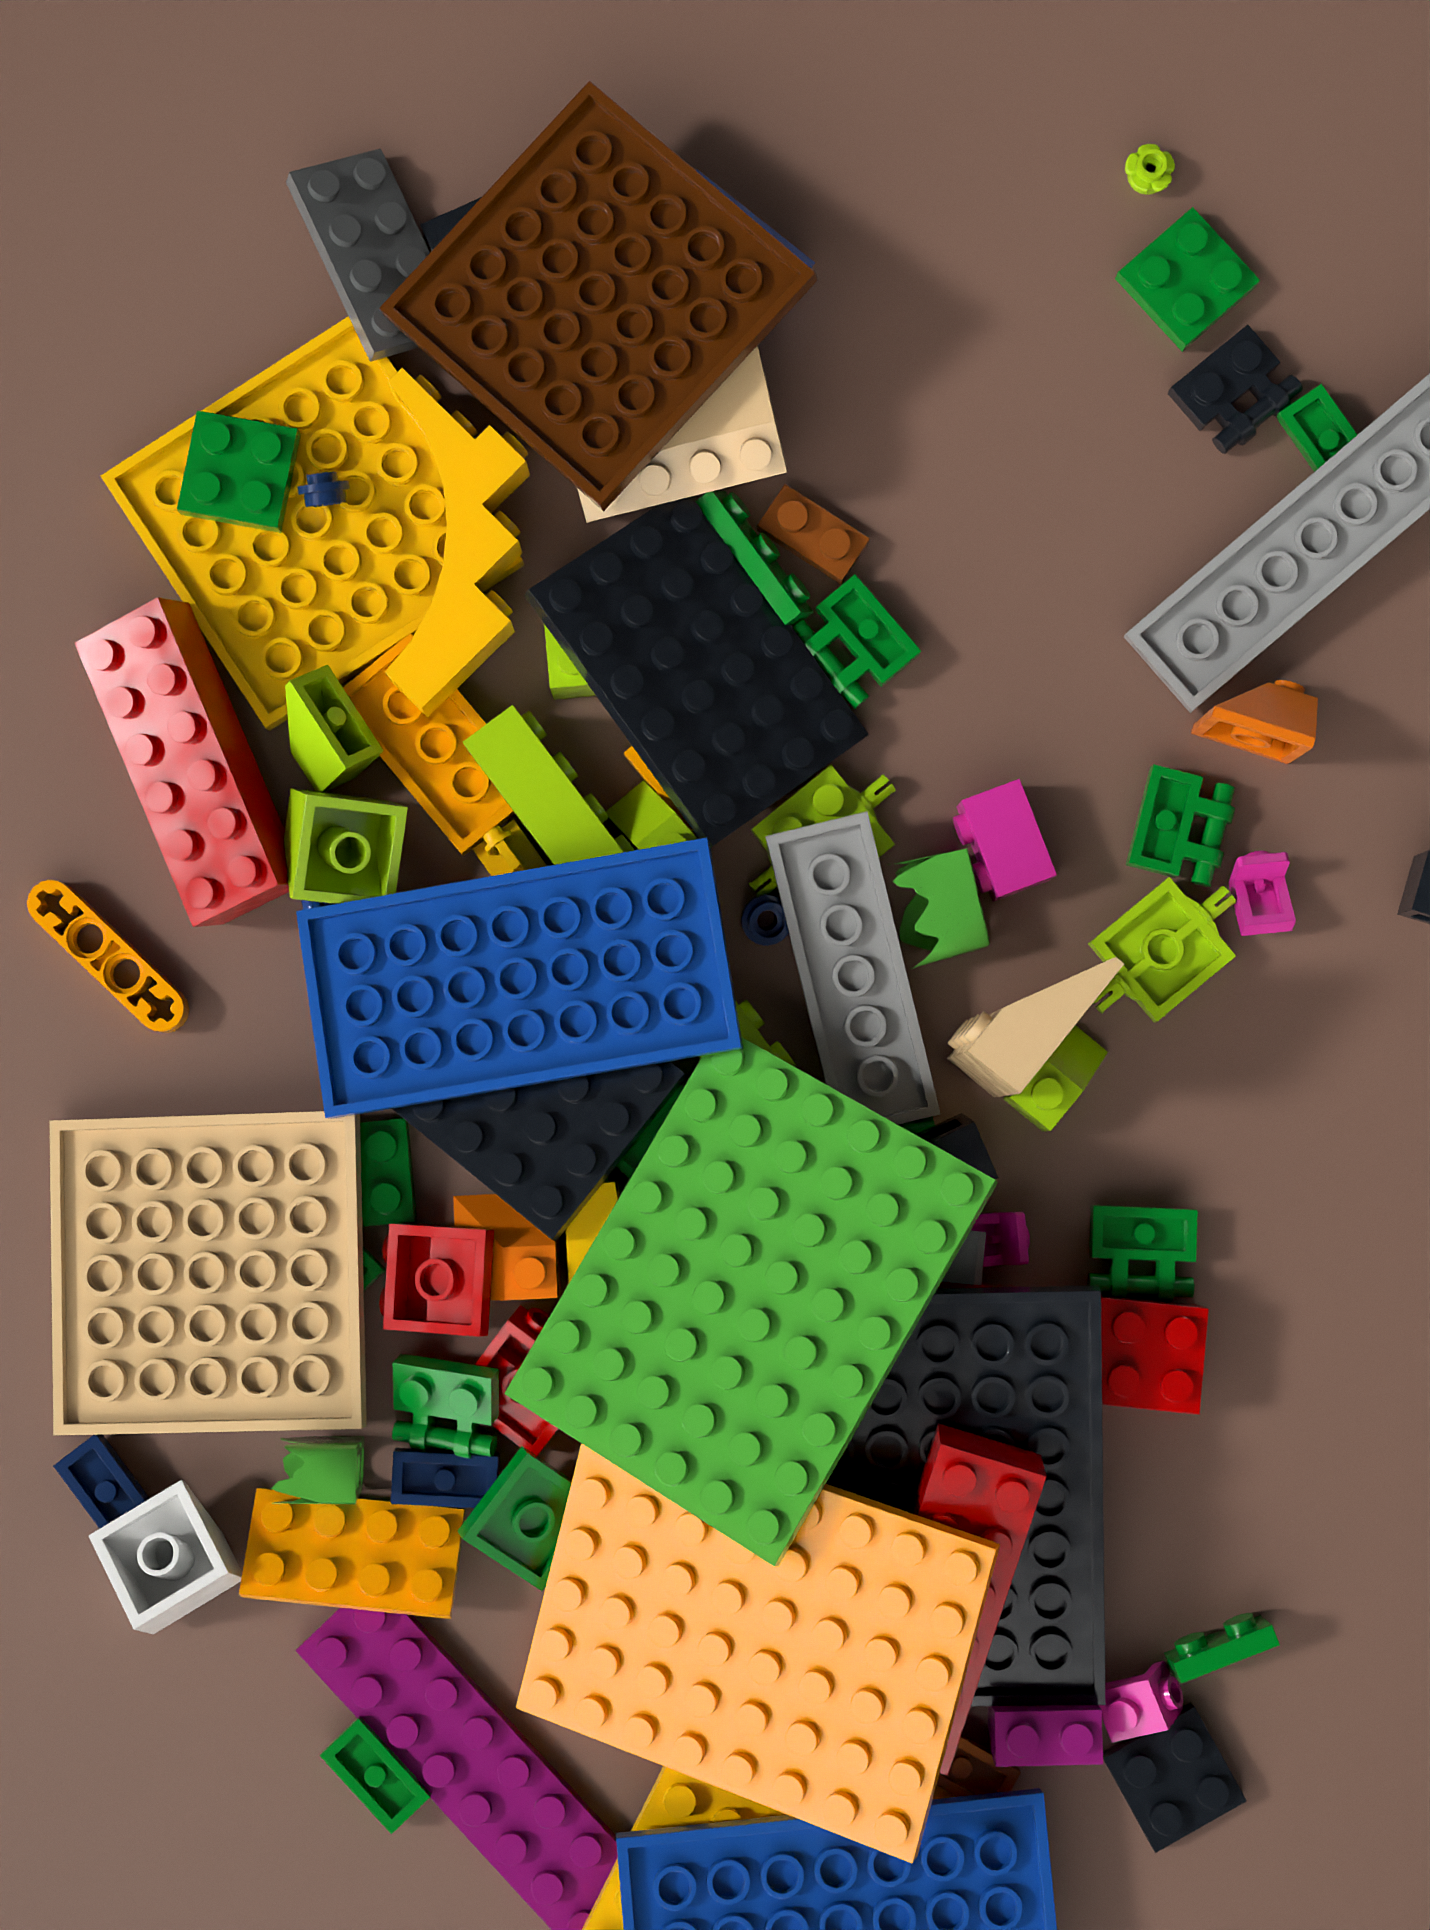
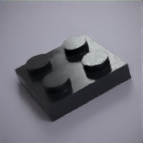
(1174, 1779)

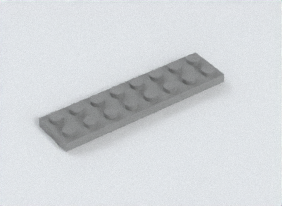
(1292, 555)

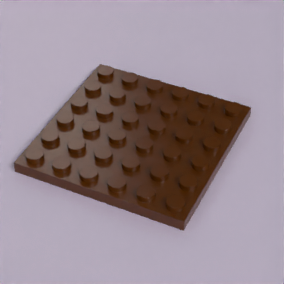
(598, 295)

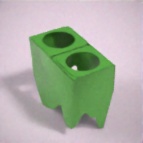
(946, 907)
(323, 1469)

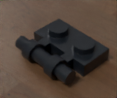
(1223, 379)

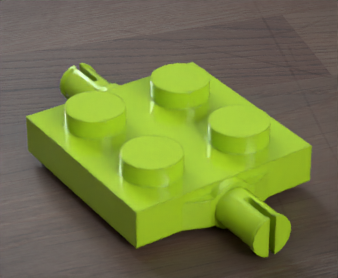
(819, 801)
(1165, 948)

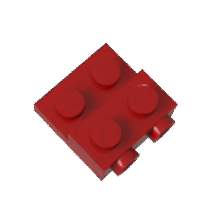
(437, 1279)
(507, 1354)

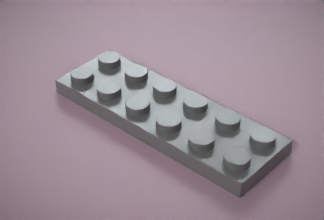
(852, 967)

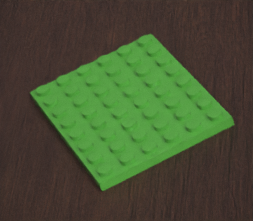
(750, 1294)

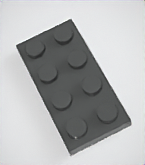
(362, 239)

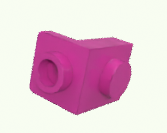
(1262, 893)
(1005, 1239)
(1142, 1703)

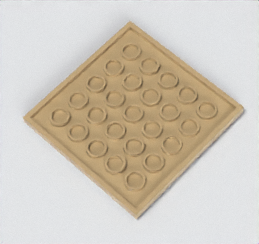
(207, 1274)

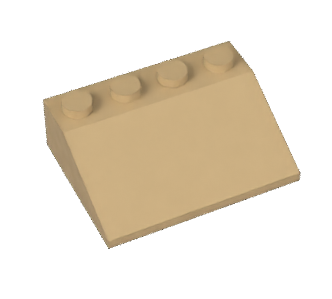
(719, 447)
(1014, 1042)

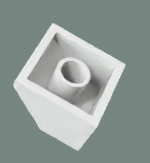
(165, 1558)

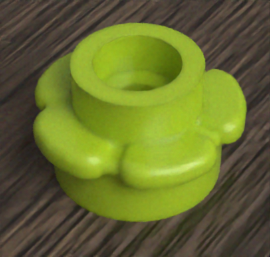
(1149, 182)

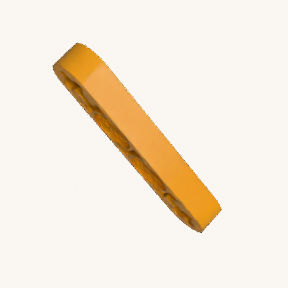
(105, 959)

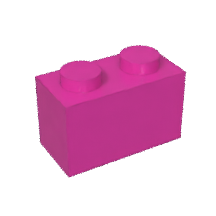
(1004, 841)

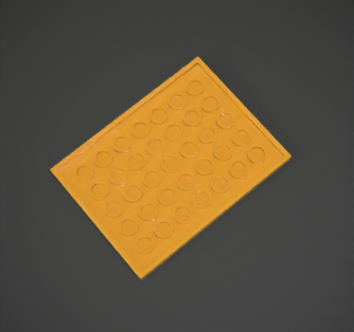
(780, 1683)

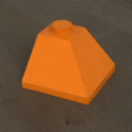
(1265, 721)
(523, 1256)

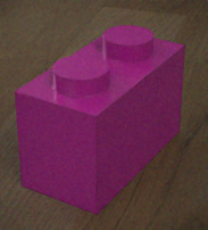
(1045, 1735)

